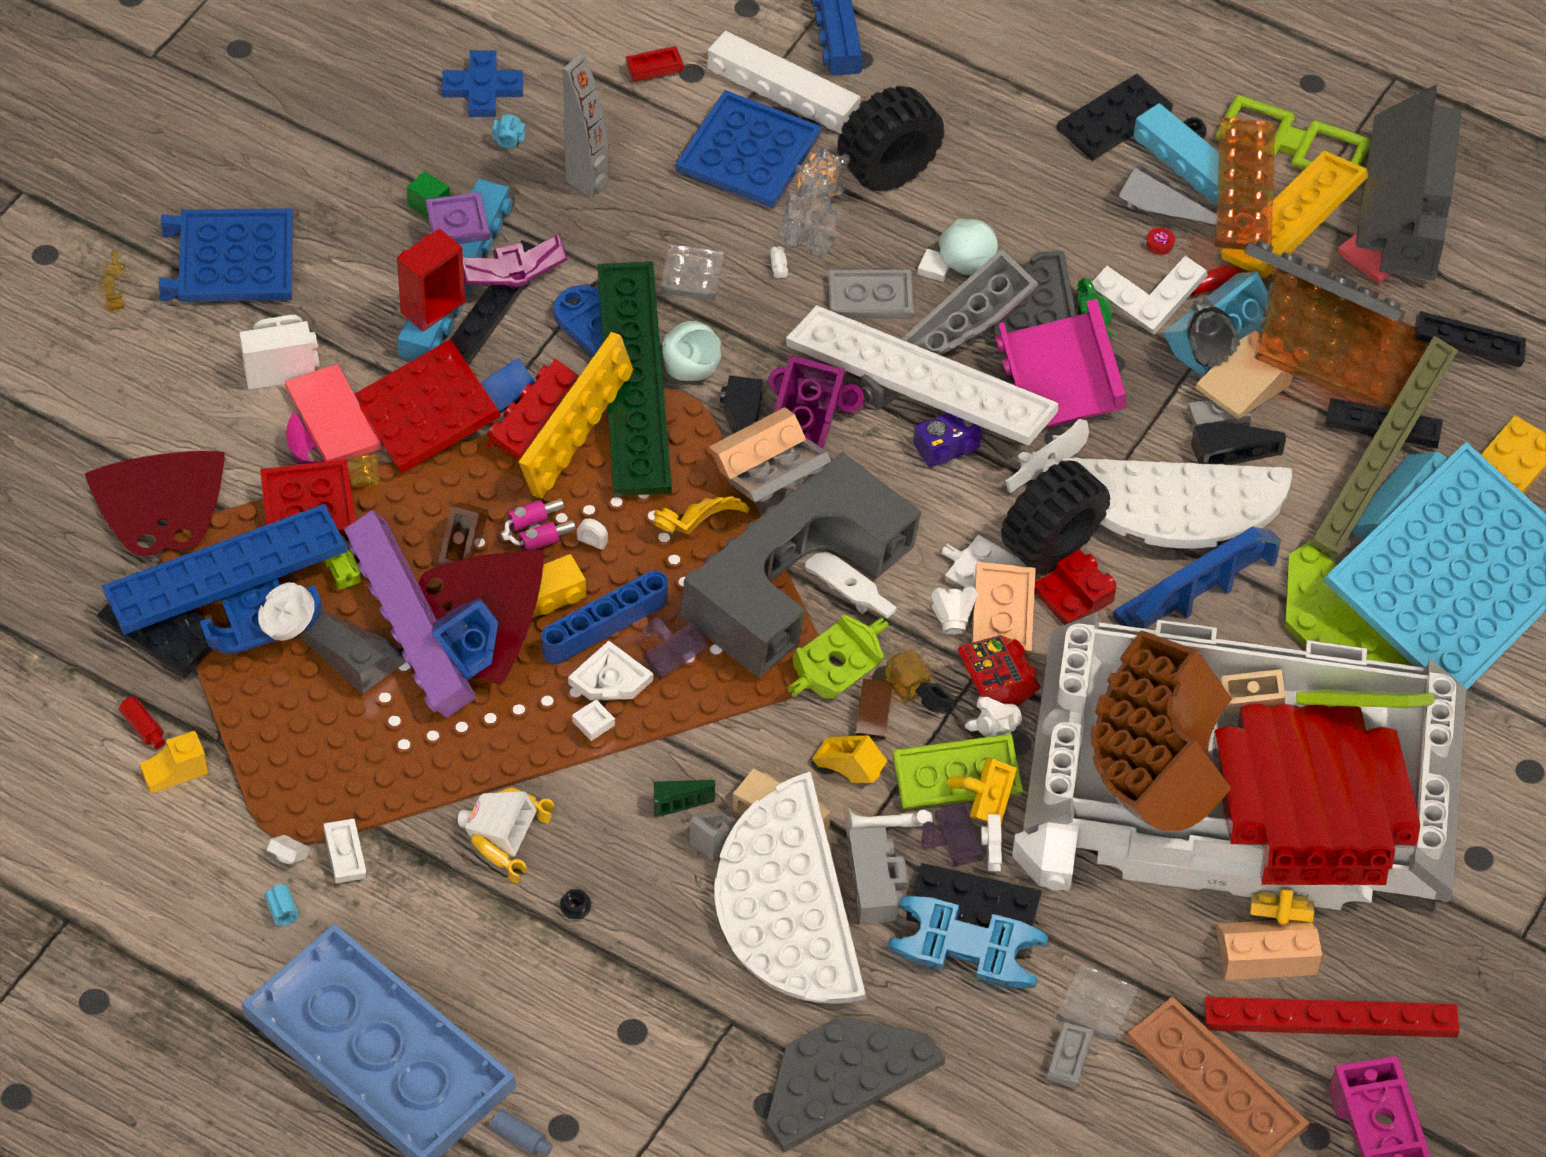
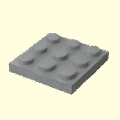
(781, 471)

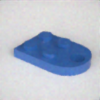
(581, 320)

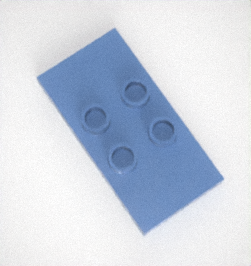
(378, 1046)

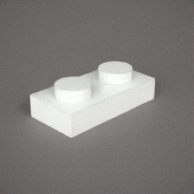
(344, 850)

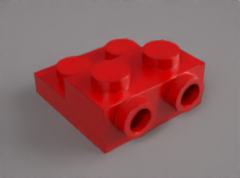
(1076, 588)

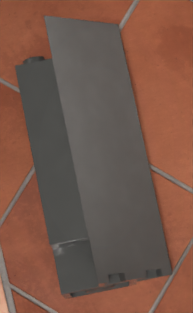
(1409, 185)

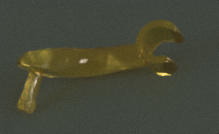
(114, 300)

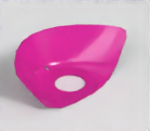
(299, 440)

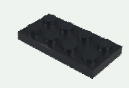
(1110, 117)
(174, 641)
(976, 896)

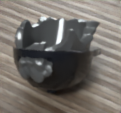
(1211, 334)

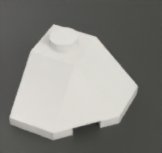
(1048, 854)

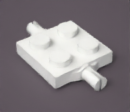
(980, 550)

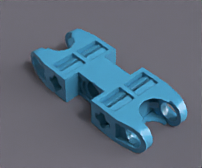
(967, 942)

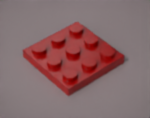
(306, 486)

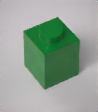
(425, 188)

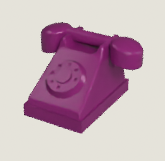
(812, 394)

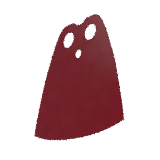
(159, 487)
(507, 586)

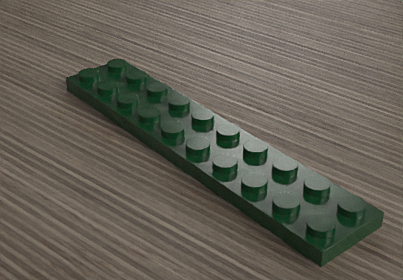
(638, 412)

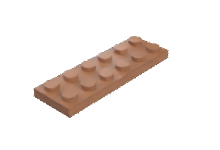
(1217, 1080)

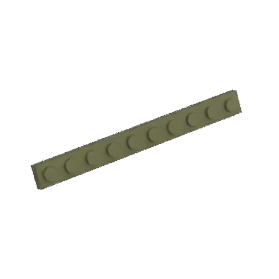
(1384, 447)

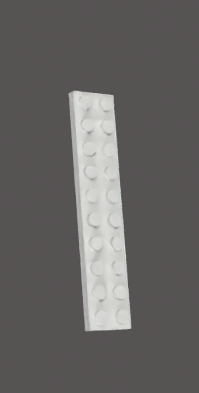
(923, 375)

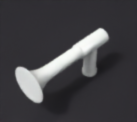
(904, 820)

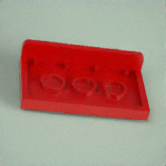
(531, 413)

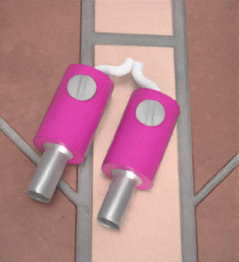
(532, 514)

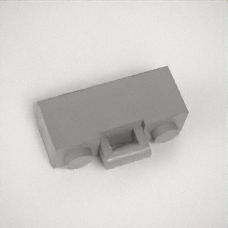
(874, 890)

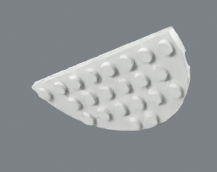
(1188, 501)
(784, 899)

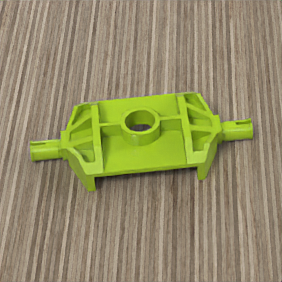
(851, 643)

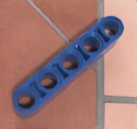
(604, 616)

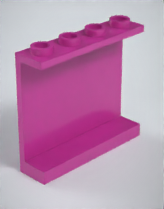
(1066, 364)

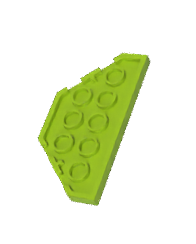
(1321, 615)

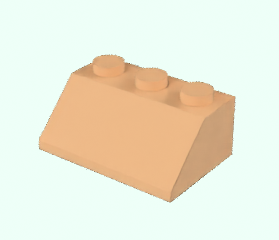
(1268, 949)

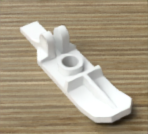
(1061, 447)
(840, 575)

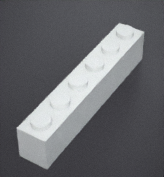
(782, 81)

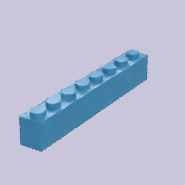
(496, 204)

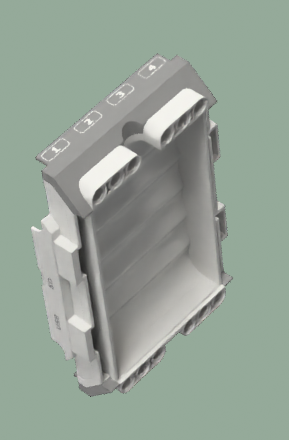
(1203, 852)

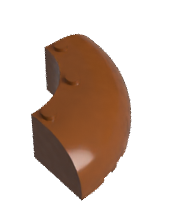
(1158, 733)

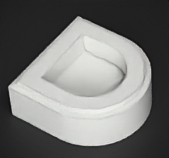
(592, 533)

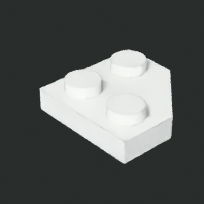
(610, 675)

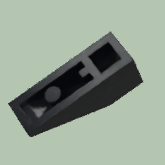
(741, 401)
(1234, 443)

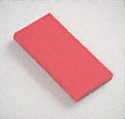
(332, 414)

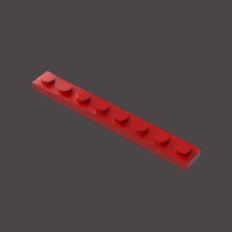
(1331, 1017)

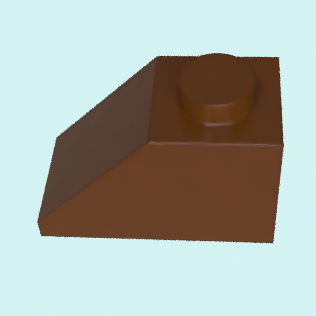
(462, 532)

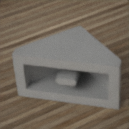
(710, 832)

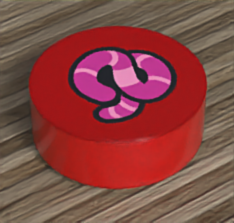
(1160, 241)

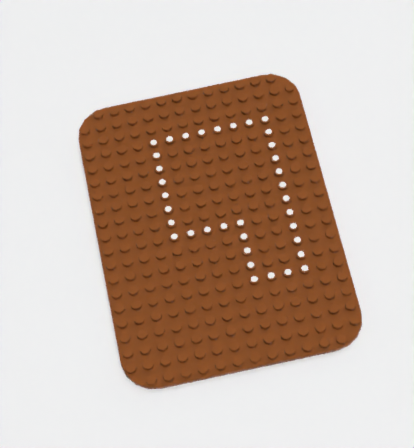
(326, 754)

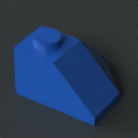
(468, 636)

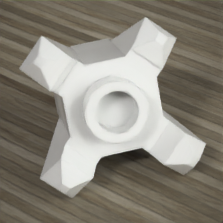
(953, 608)
(994, 718)

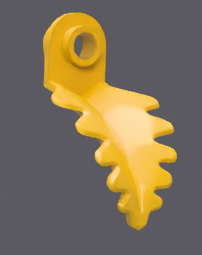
(696, 514)

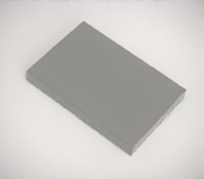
(871, 293)

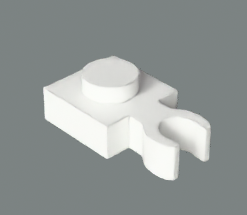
(992, 838)

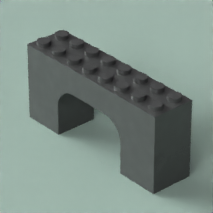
(832, 510)

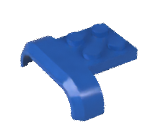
(242, 615)

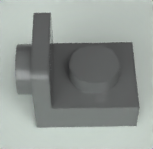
(877, 394)

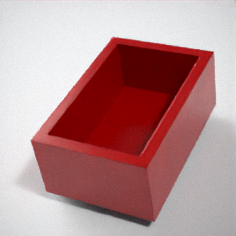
(431, 279)

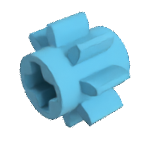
(508, 131)

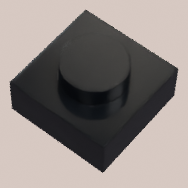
(934, 697)

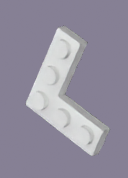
(1153, 309)

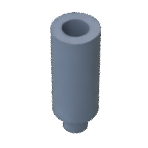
(520, 1133)

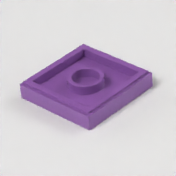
(459, 217)

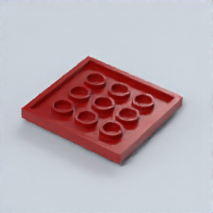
(426, 406)

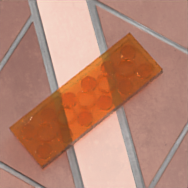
(1244, 183)

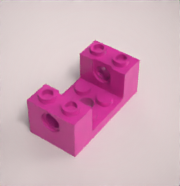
(1375, 1089)

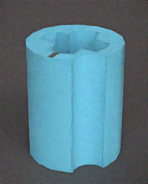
(281, 905)

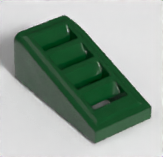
(682, 795)

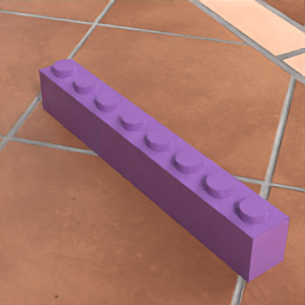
(408, 612)

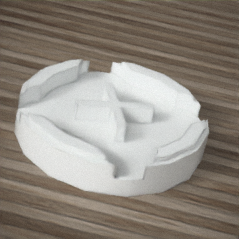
(286, 611)

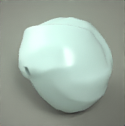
(967, 245)
(691, 351)

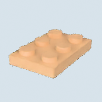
(1004, 603)

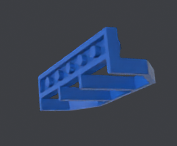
(1198, 577)

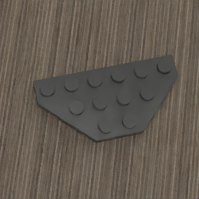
(1322, 277)
(1048, 301)
(842, 1072)

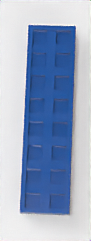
(223, 569)

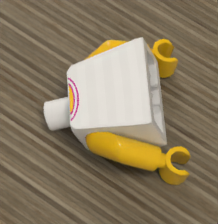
(501, 823)

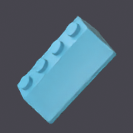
(1241, 298)
(1396, 489)

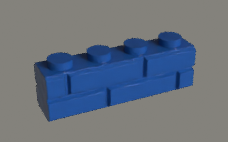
(838, 36)

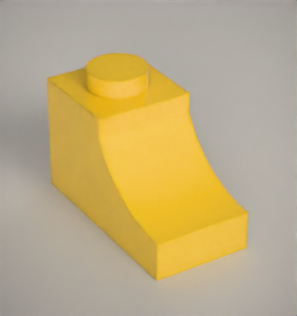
(852, 757)
(176, 763)

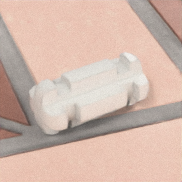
(778, 262)

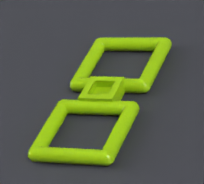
(1294, 140)

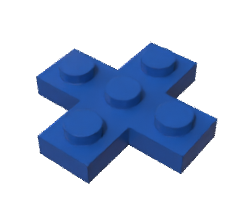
(482, 83)

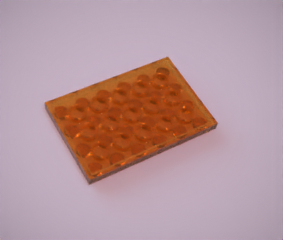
(1335, 342)

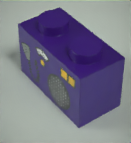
(946, 439)

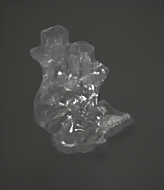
(813, 204)

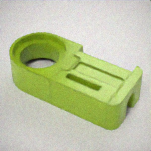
(344, 569)

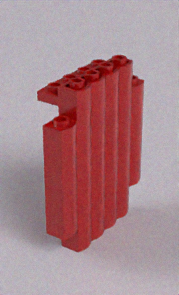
(1316, 793)

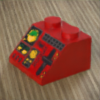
(1000, 669)

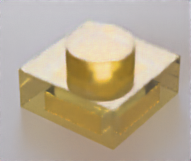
(363, 470)

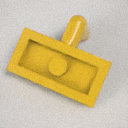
(991, 789)

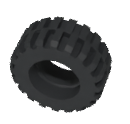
(891, 138)
(1055, 515)

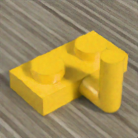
(1283, 908)

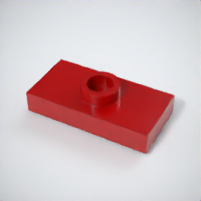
(654, 63)

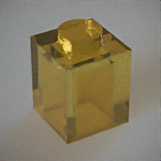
(906, 673)

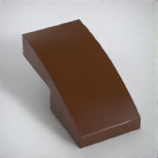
(874, 708)

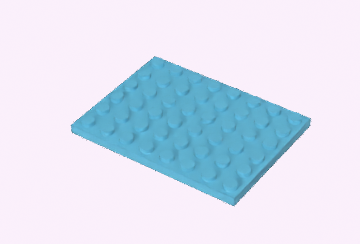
(1452, 569)

